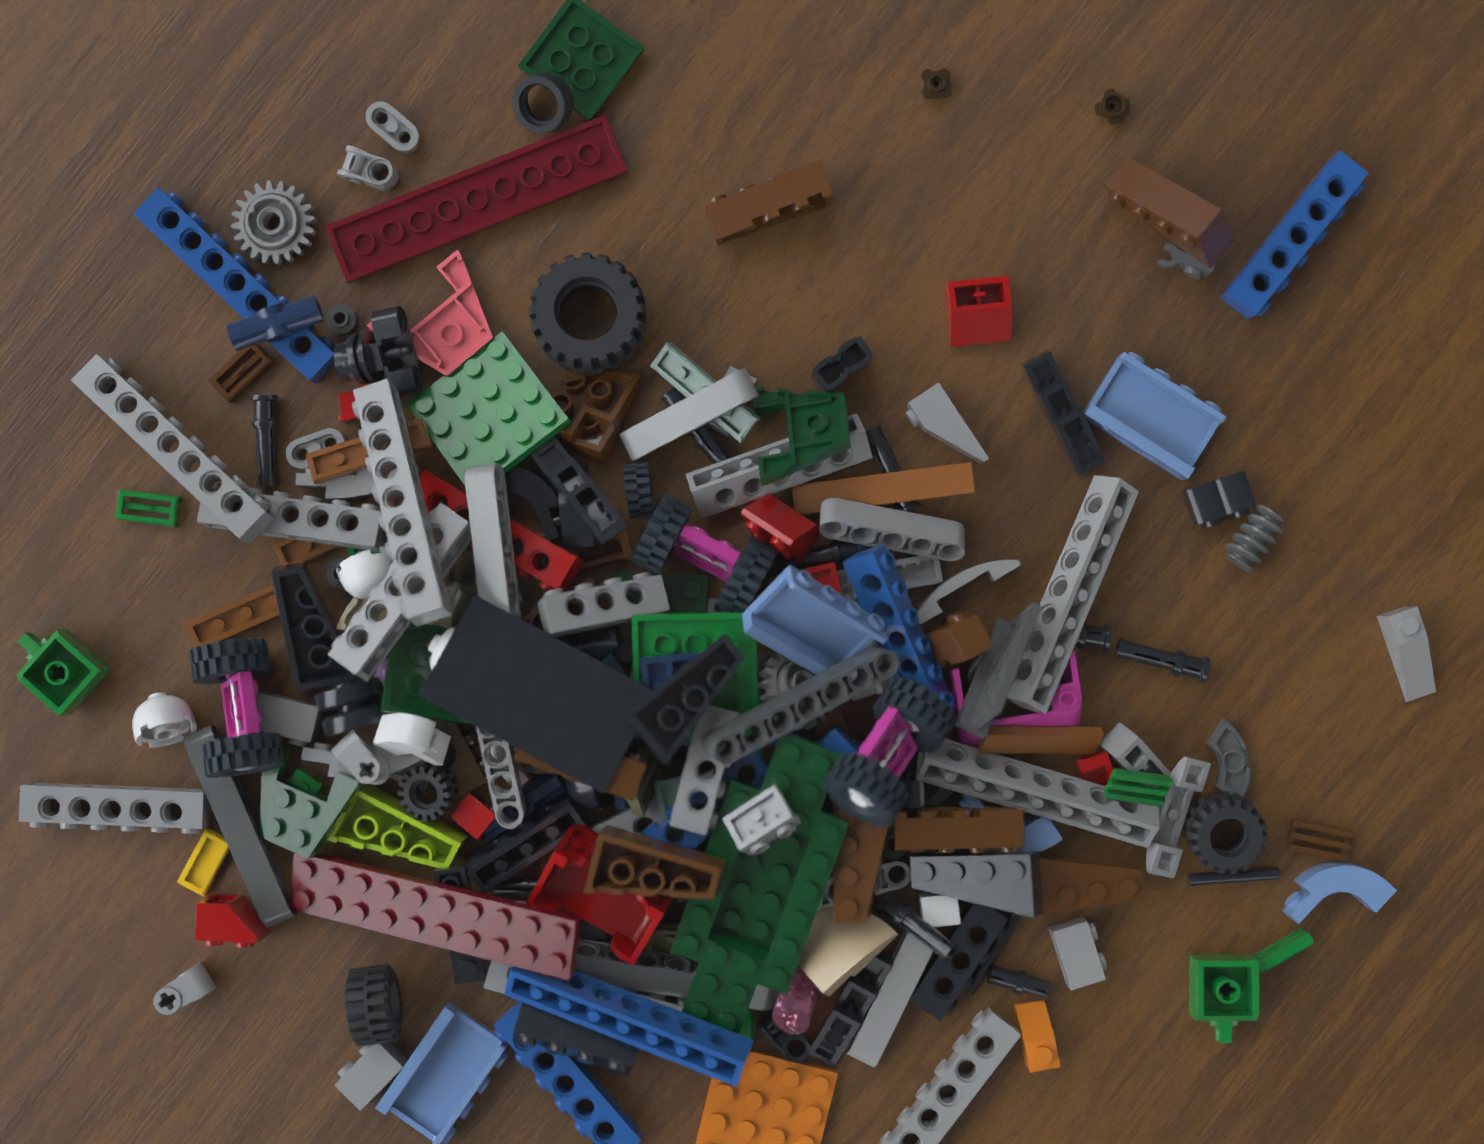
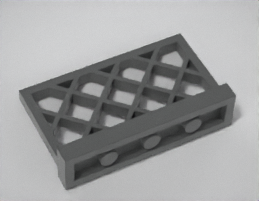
(996, 672)

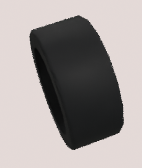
(522, 109)

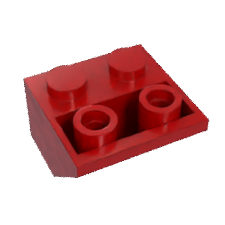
(978, 311)
(781, 526)
(228, 919)

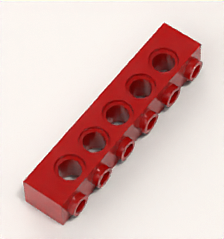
(562, 563)

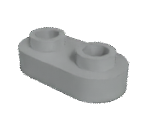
(394, 128)
(311, 442)

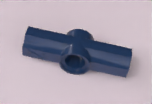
(275, 323)
(537, 793)

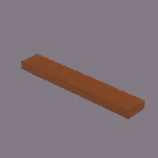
(888, 487)

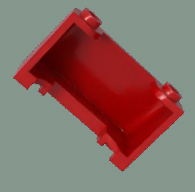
(625, 917)

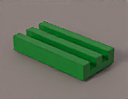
(173, 511)
(1136, 791)
(1283, 949)

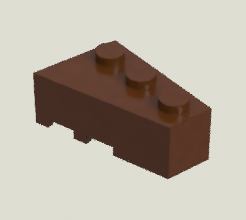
(958, 638)

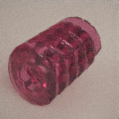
(794, 1010)

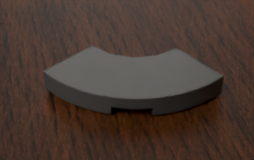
(1232, 759)

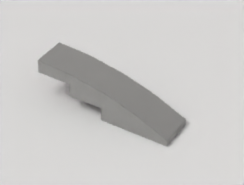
(913, 571)

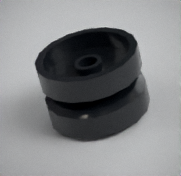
(351, 704)

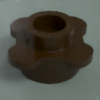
(929, 90)
(1112, 97)

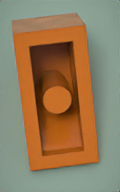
(1036, 1036)

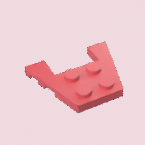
(455, 327)

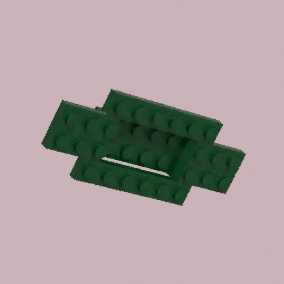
(738, 946)

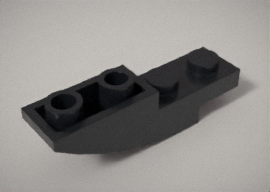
(465, 967)

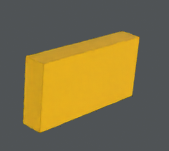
(204, 862)

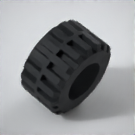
(1240, 851)
(373, 1005)

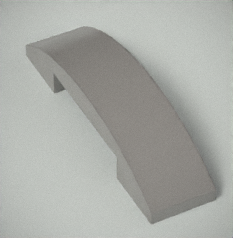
(994, 570)
(1162, 853)

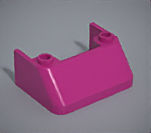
(1065, 705)

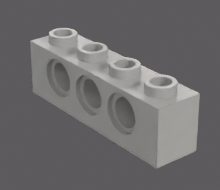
(559, 621)
(683, 814)

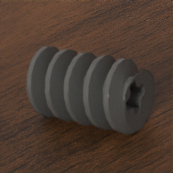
(1254, 538)

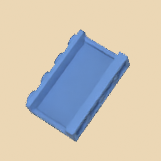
(1153, 415)
(810, 622)
(444, 1074)

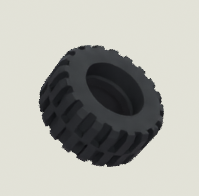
(579, 275)

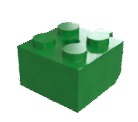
(44, 672)
(1236, 1001)

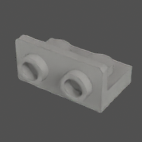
(761, 821)

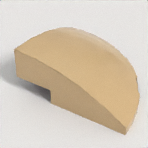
(841, 949)

